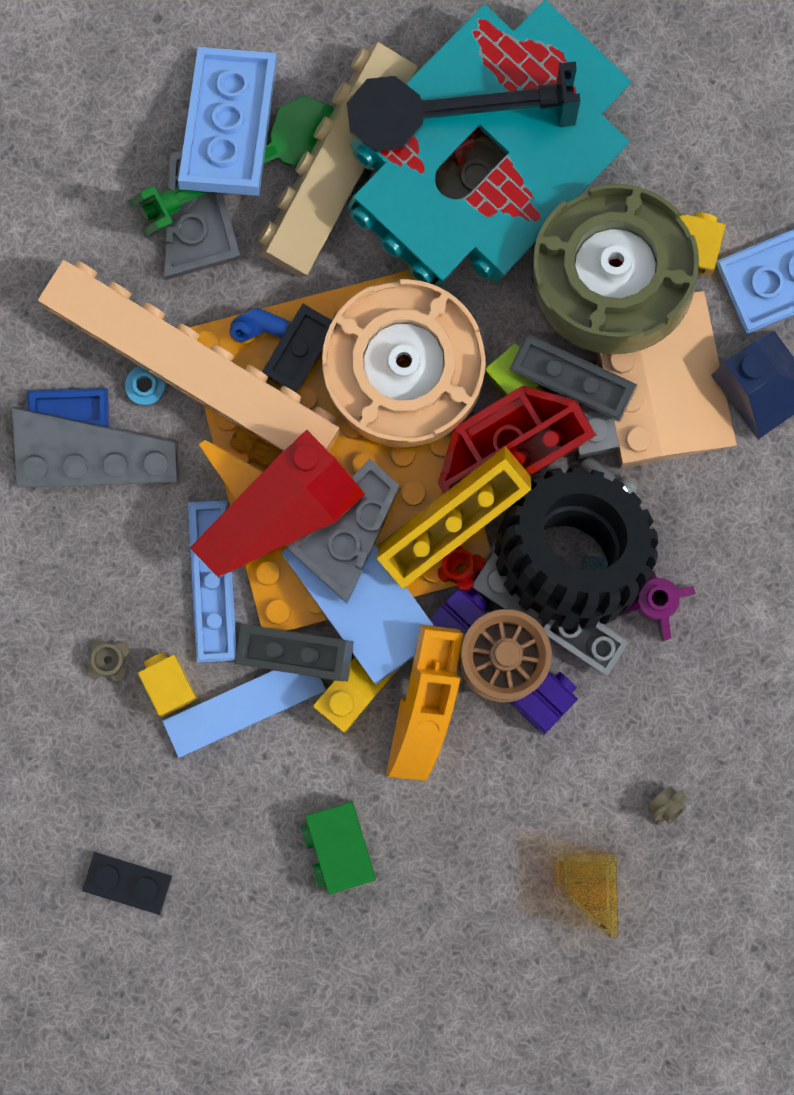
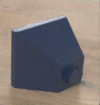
(760, 383)

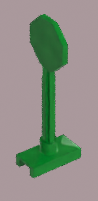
(289, 139)

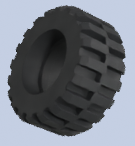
(601, 511)

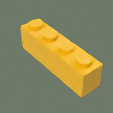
(454, 517)

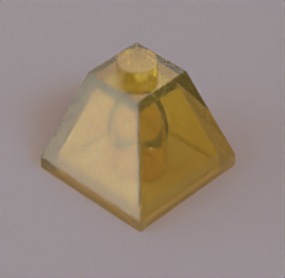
(591, 885)

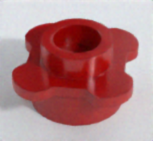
(453, 560)

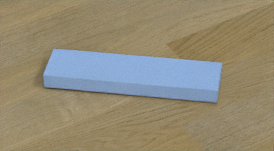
(211, 595)
(239, 709)

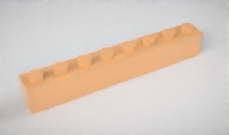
(181, 360)

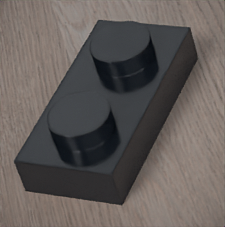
(298, 349)
(127, 883)

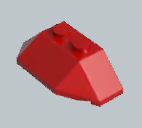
(529, 422)

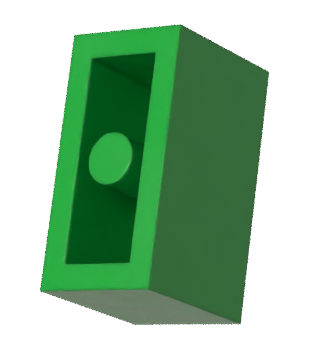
(339, 848)

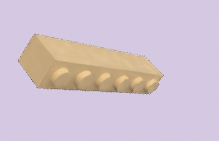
(325, 173)

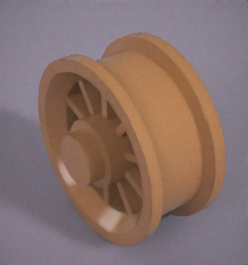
(505, 656)

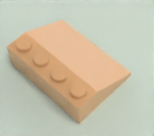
(677, 401)

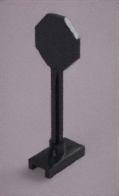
(390, 113)

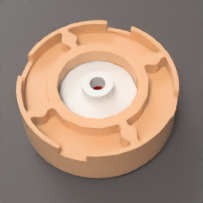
(396, 324)

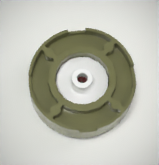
(615, 269)

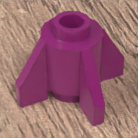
(659, 614)

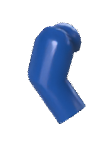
(257, 322)

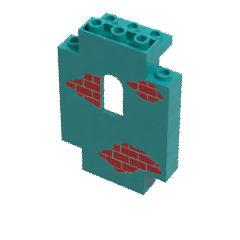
(542, 160)

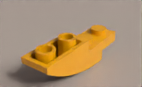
(428, 705)

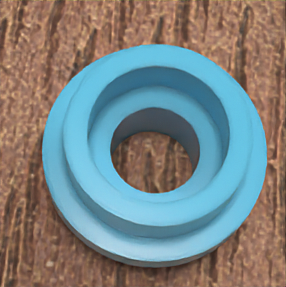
(144, 398)

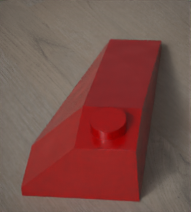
(288, 501)

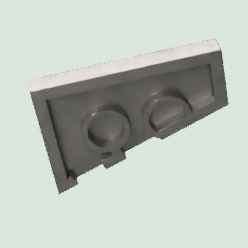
(342, 549)

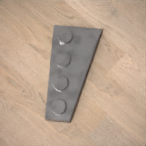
(77, 453)

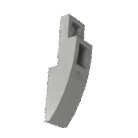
(593, 646)

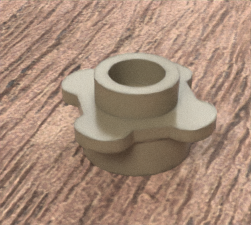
(100, 668)
(668, 805)

